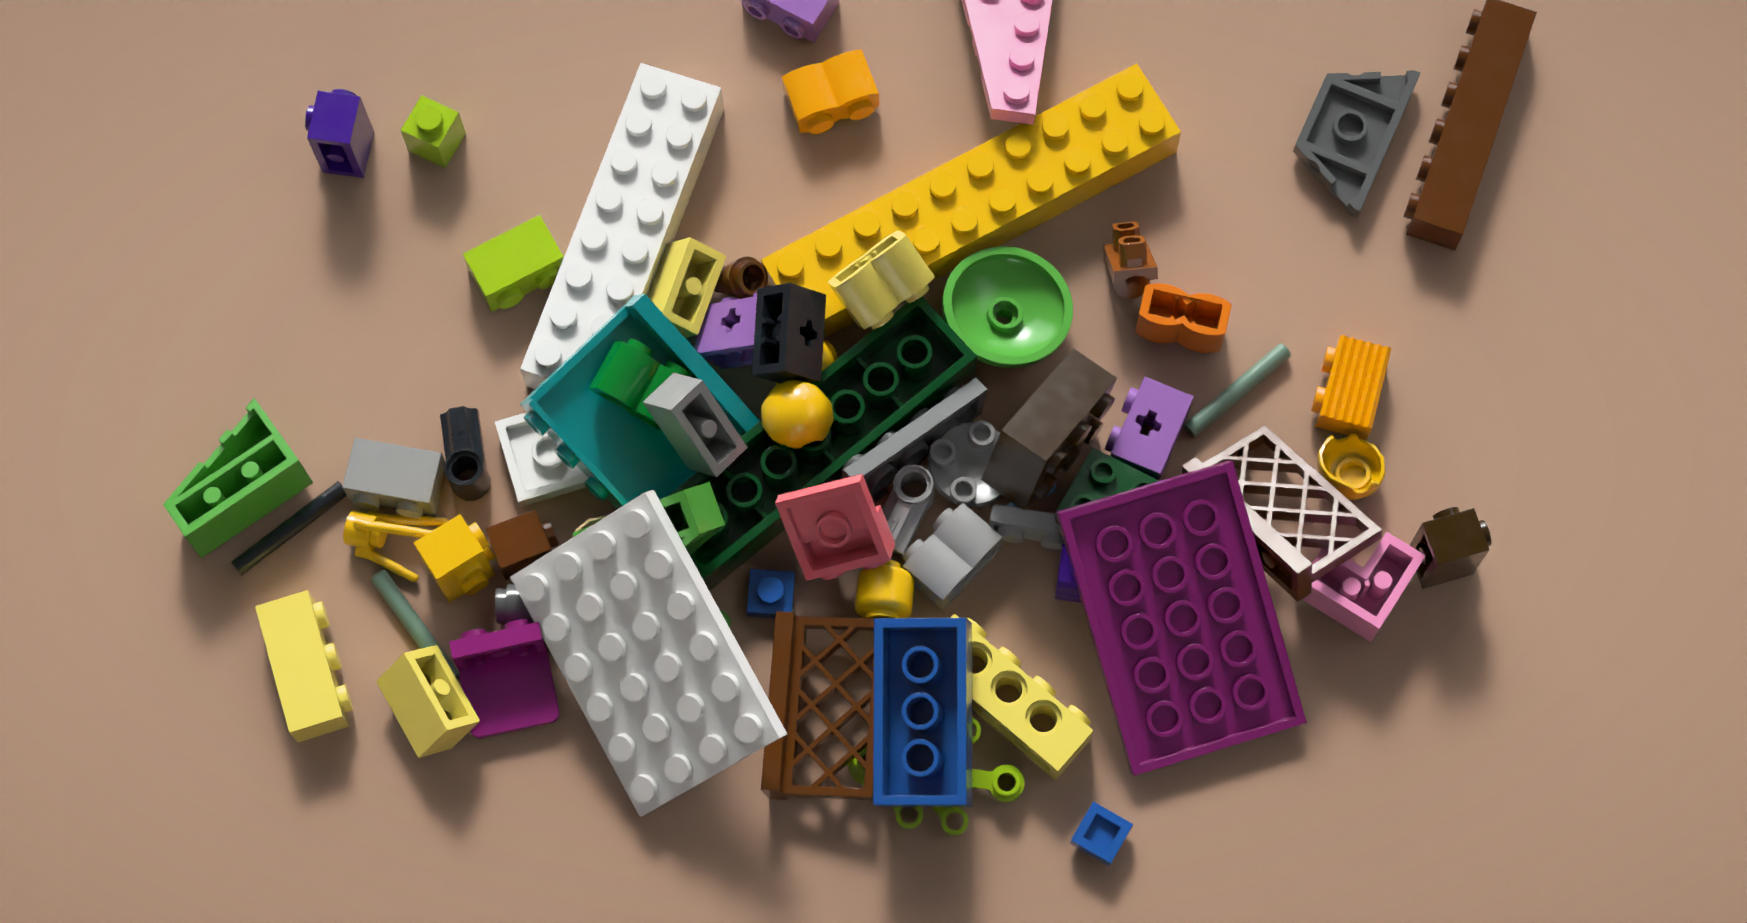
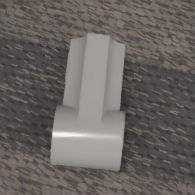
(904, 512)

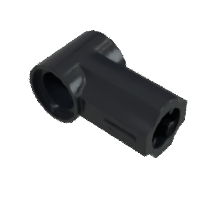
(464, 451)

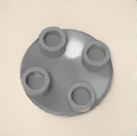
(960, 461)

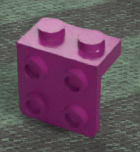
(506, 678)

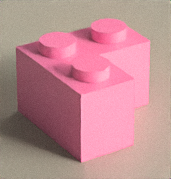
(1366, 595)

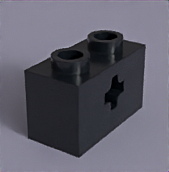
(789, 333)

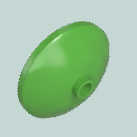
(1013, 286)

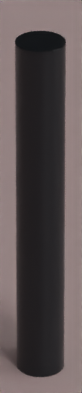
(289, 528)

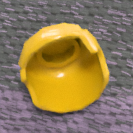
(796, 414)
(1351, 466)

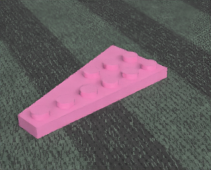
(1010, 53)

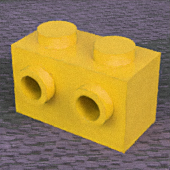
(457, 558)

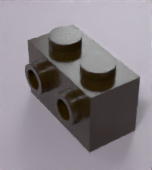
(1452, 545)

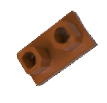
(1129, 260)

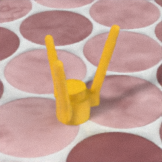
(371, 530)

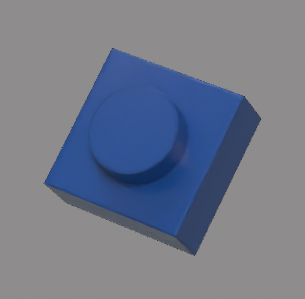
(770, 592)
(1101, 833)

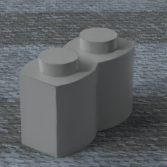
(952, 554)

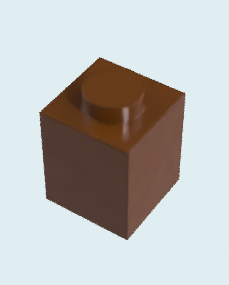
(521, 541)

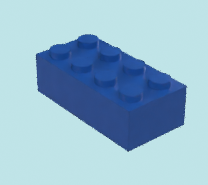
(922, 712)

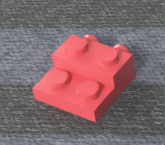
(836, 528)

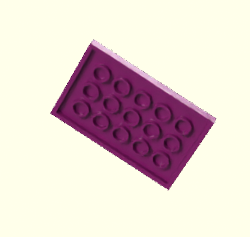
(1181, 617)

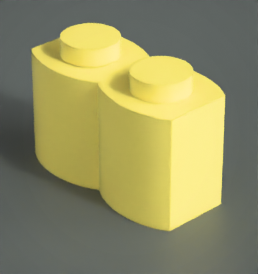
(882, 280)

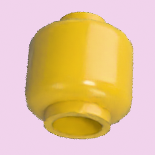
(884, 592)

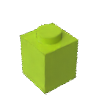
(433, 131)

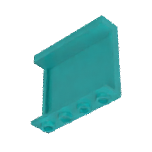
(606, 441)

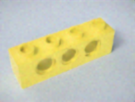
(1049, 750)

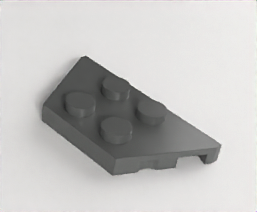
(1352, 131)

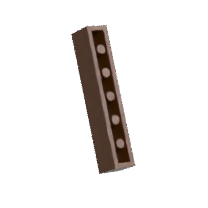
(1470, 123)

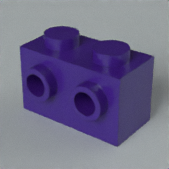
(339, 132)

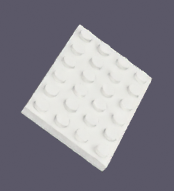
(648, 654)

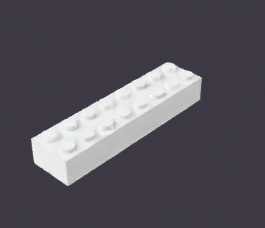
(628, 212)

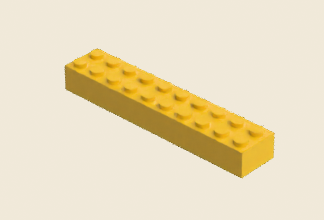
(995, 187)

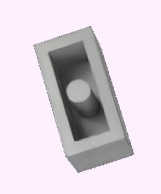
(695, 424)
(394, 478)

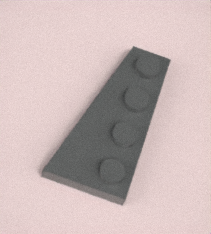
(914, 441)

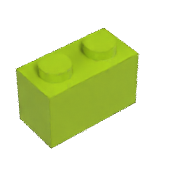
(515, 263)

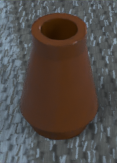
(742, 278)

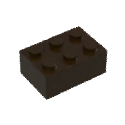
(1050, 430)

